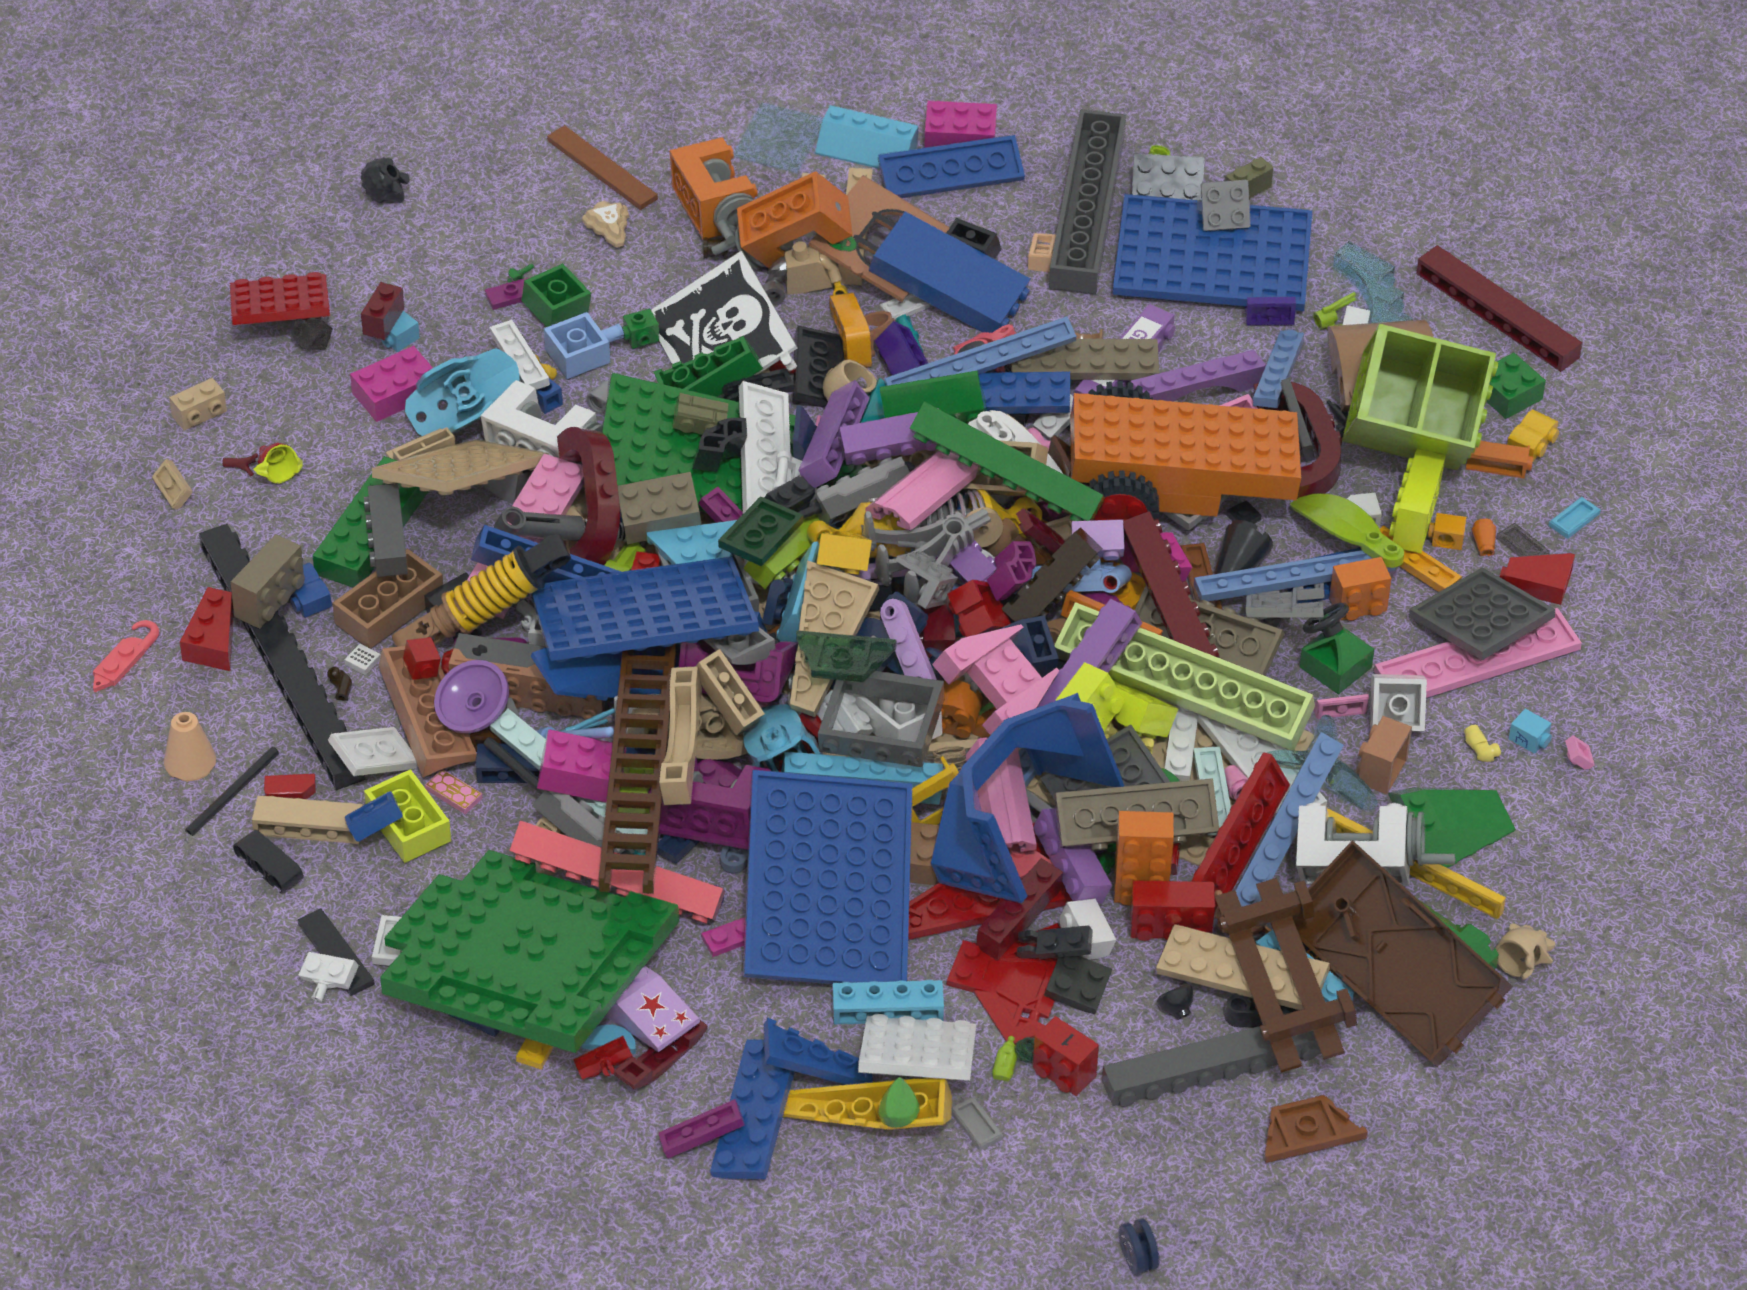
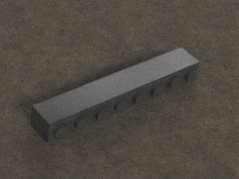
(1195, 1065)

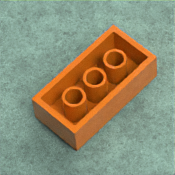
(1142, 850)

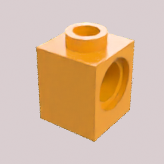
(1447, 531)

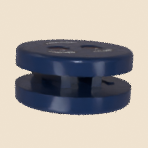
(1139, 1246)

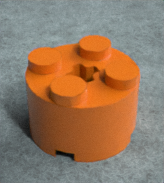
(960, 709)

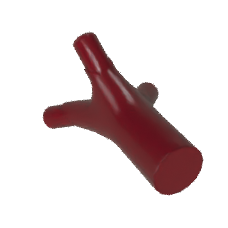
(241, 463)

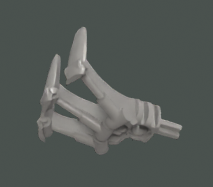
(930, 539)

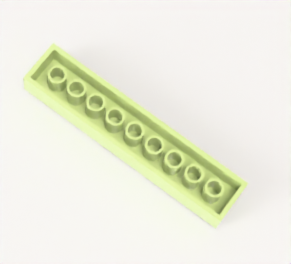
(1200, 682)

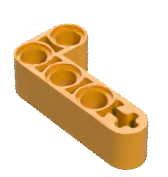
(852, 328)

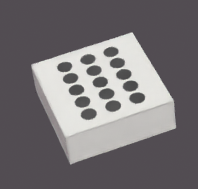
(362, 659)

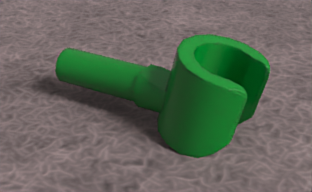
(518, 275)

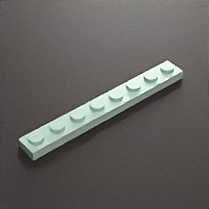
(530, 746)

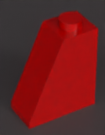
(1540, 575)

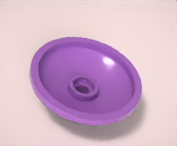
(464, 689)

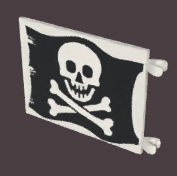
(721, 309)

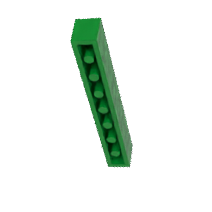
(1006, 463)

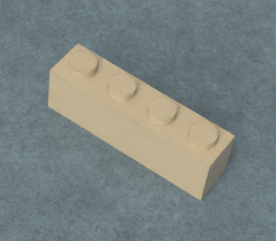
(303, 819)

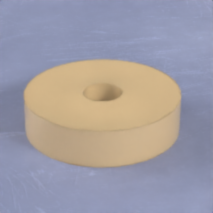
(991, 531)

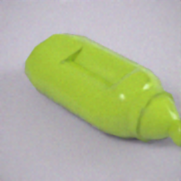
(1005, 1061)

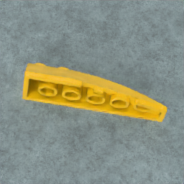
(860, 1103)

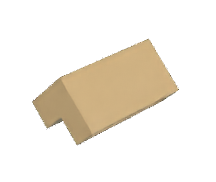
(433, 441)

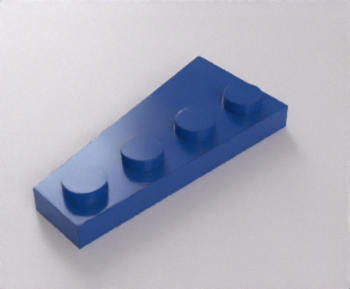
(813, 1058)

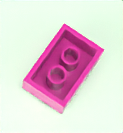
(959, 122)
(389, 382)
(575, 765)

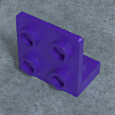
(1270, 310)

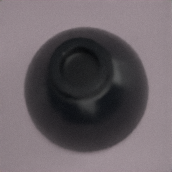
(1177, 1001)

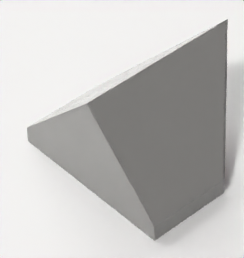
(510, 487)

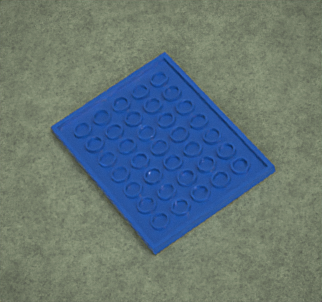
(827, 879)

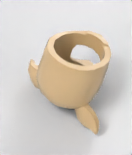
(845, 373)

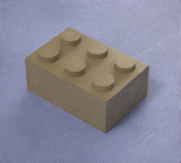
(658, 505)
(267, 581)

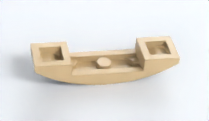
(721, 748)

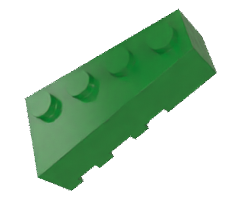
(713, 370)

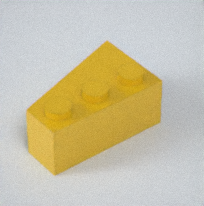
(844, 551)

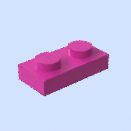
(725, 937)

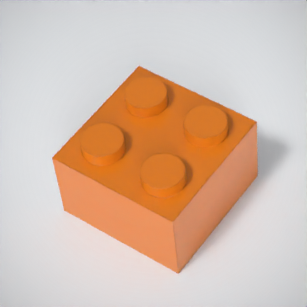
(1362, 586)

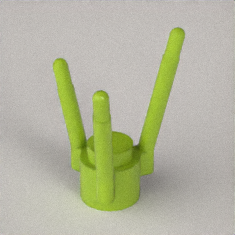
(1327, 316)

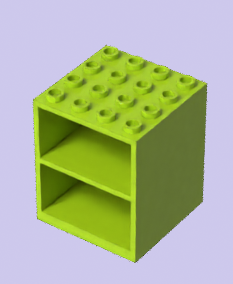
(1420, 396)

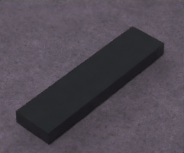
(330, 942)

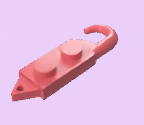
(124, 657)

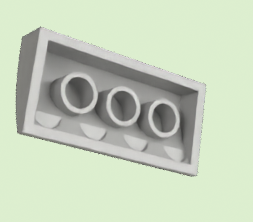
(744, 649)

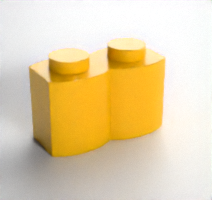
(1536, 432)

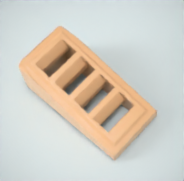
(1038, 258)

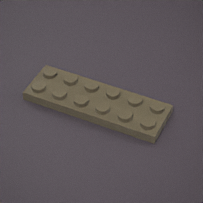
(1097, 359)

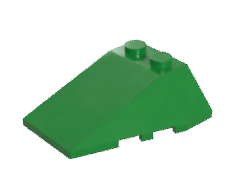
(1457, 818)

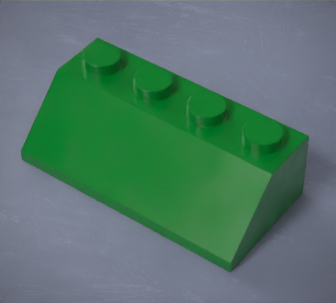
(954, 394)

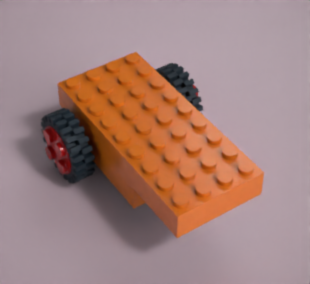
(1178, 453)

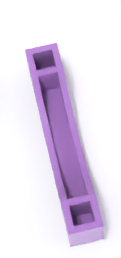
(1233, 371)

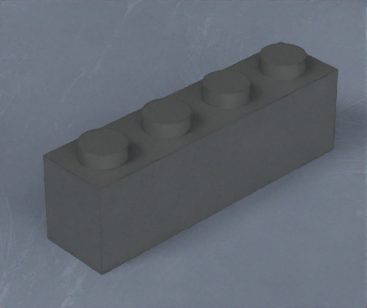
(387, 530)

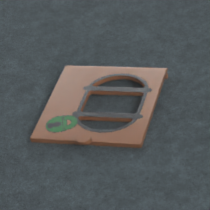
(868, 205)

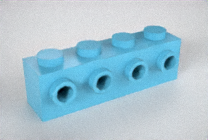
(894, 999)

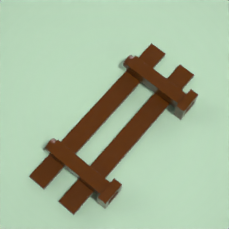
(1317, 1014)

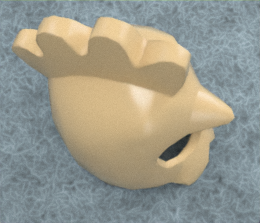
(1523, 943)

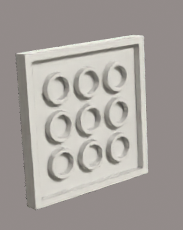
(917, 1047)

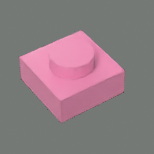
(1579, 753)

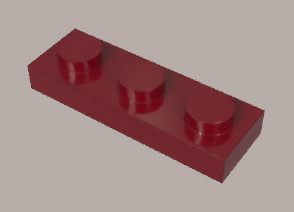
(1039, 531)

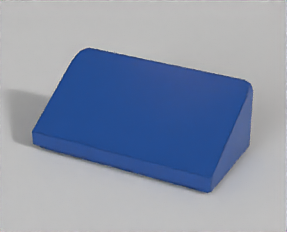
(373, 816)

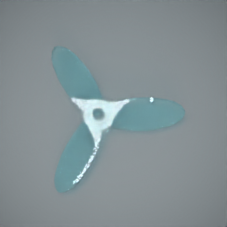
(1340, 778)

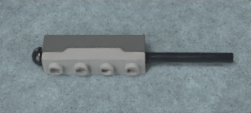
(842, 499)
(559, 808)

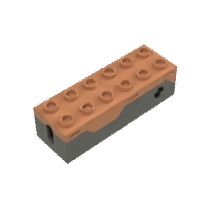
(524, 678)

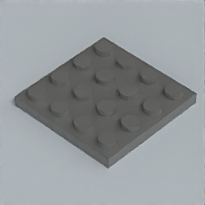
(1482, 613)
(1132, 759)

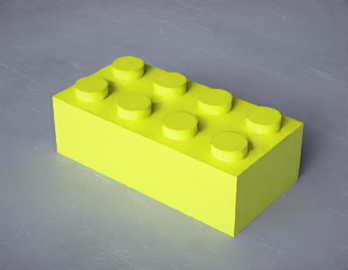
(1417, 500)

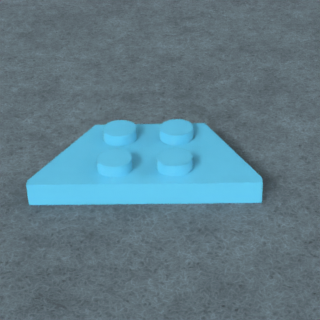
(690, 542)

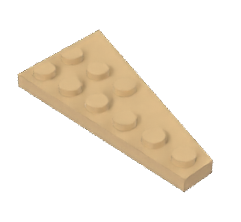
(833, 605)

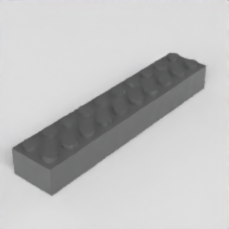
(1087, 201)

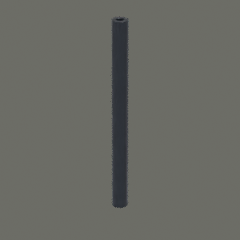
(232, 791)

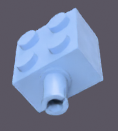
(579, 344)

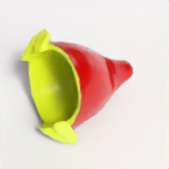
(278, 462)

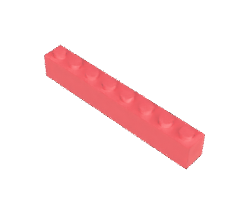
(583, 860)

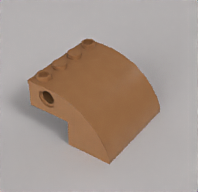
(1347, 346)

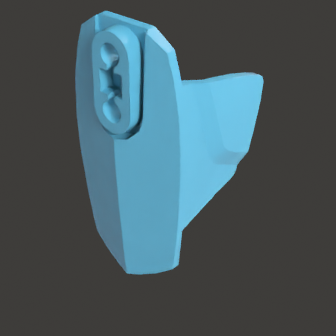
(465, 385)
(776, 733)

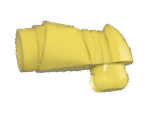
(1479, 744)

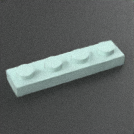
(1210, 765)

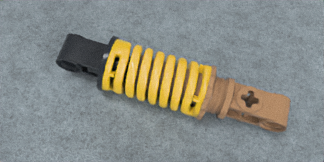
(488, 592)

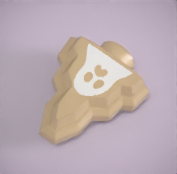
(608, 221)

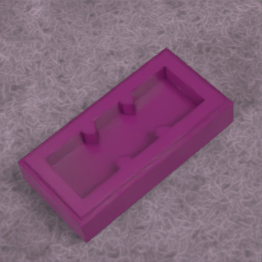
(505, 294)

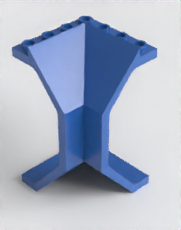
(1061, 741)

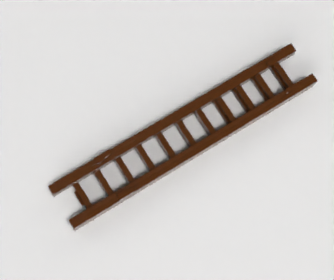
(619, 759)

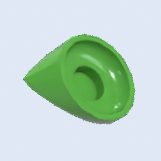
(898, 1105)

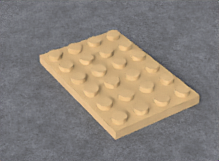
(458, 466)

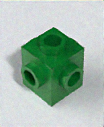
(640, 328)

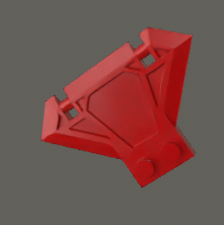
(1006, 986)

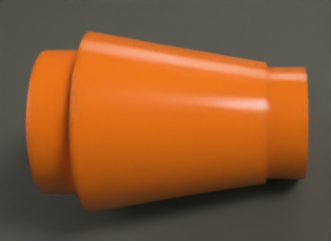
(1484, 535)

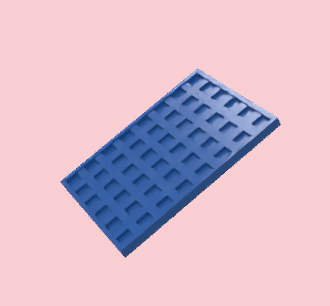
(1173, 258)
(643, 609)

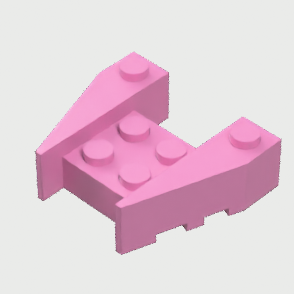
(998, 671)

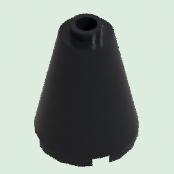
(1242, 547)

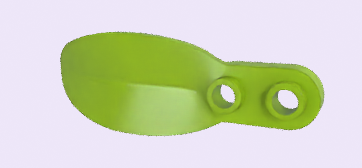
(1349, 524)

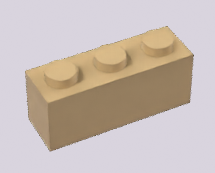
(728, 692)

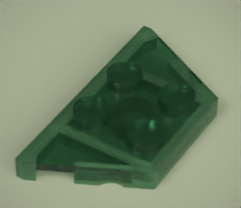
(843, 655)

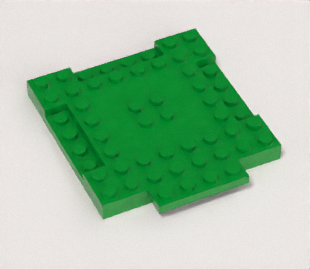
(523, 950)

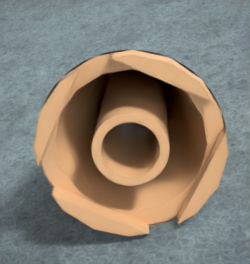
(188, 749)

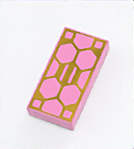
(453, 791)

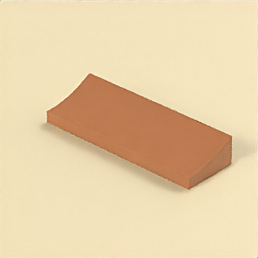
(429, 739)

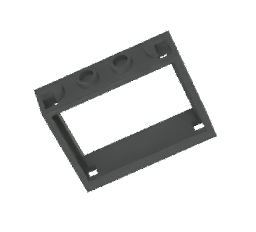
(880, 748)

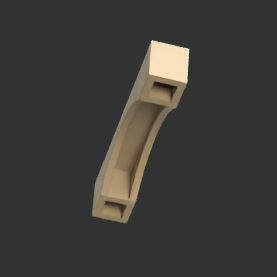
(679, 763)

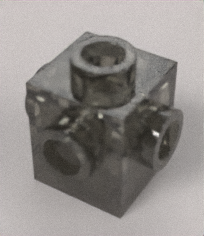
(311, 333)

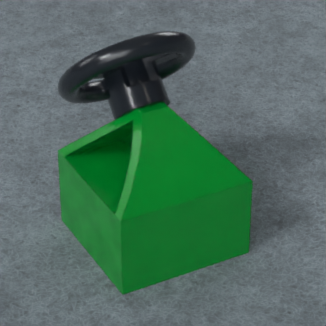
(1336, 654)

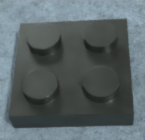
(1078, 983)

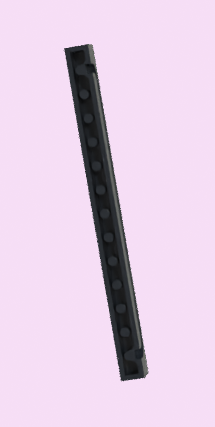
(284, 661)

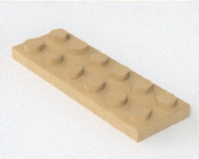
(1213, 963)

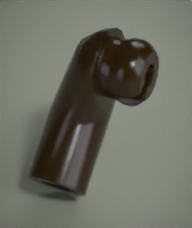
(341, 682)

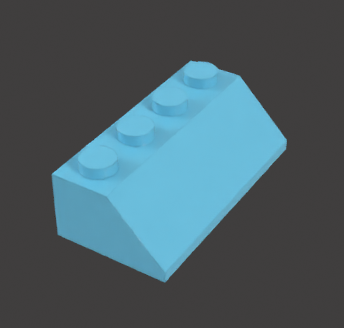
(863, 136)
(792, 612)

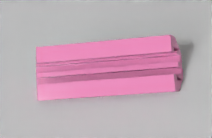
(923, 490)
(1007, 799)

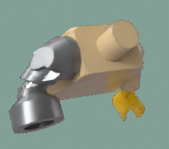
(804, 272)

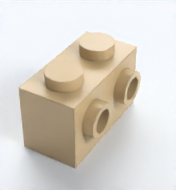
(198, 404)

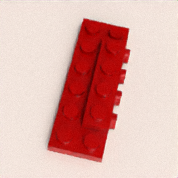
(1244, 825)

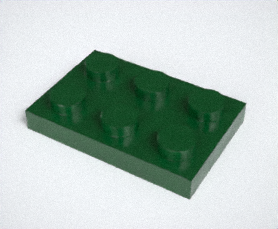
(760, 531)

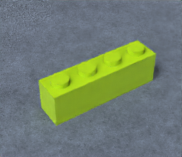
(785, 558)

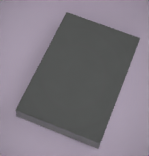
(1293, 406)

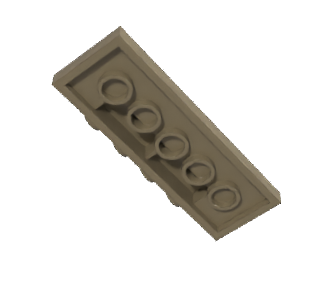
(1237, 638)
(1093, 814)

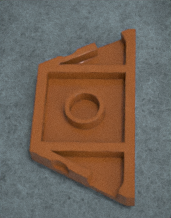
(1308, 1127)

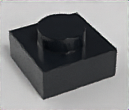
(1244, 511)

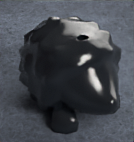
(383, 180)

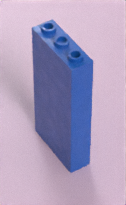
(950, 274)

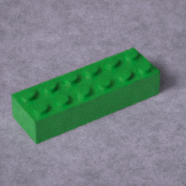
(346, 550)

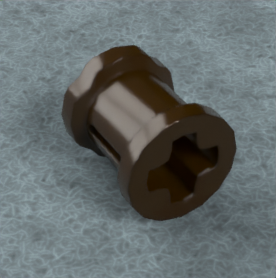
(707, 248)

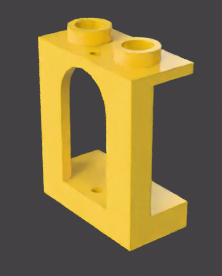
(930, 787)

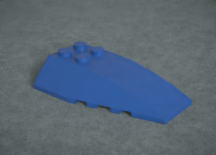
(593, 675)

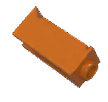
(1500, 459)

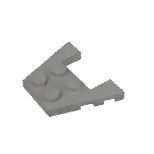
(1285, 604)

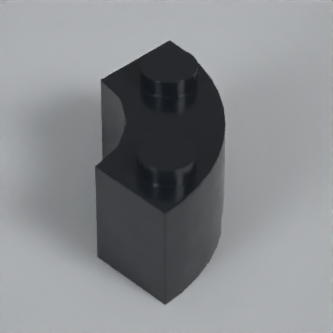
(720, 443)

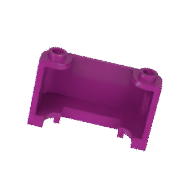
(763, 679)

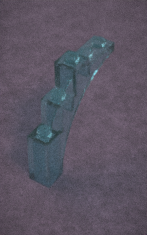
(1374, 281)

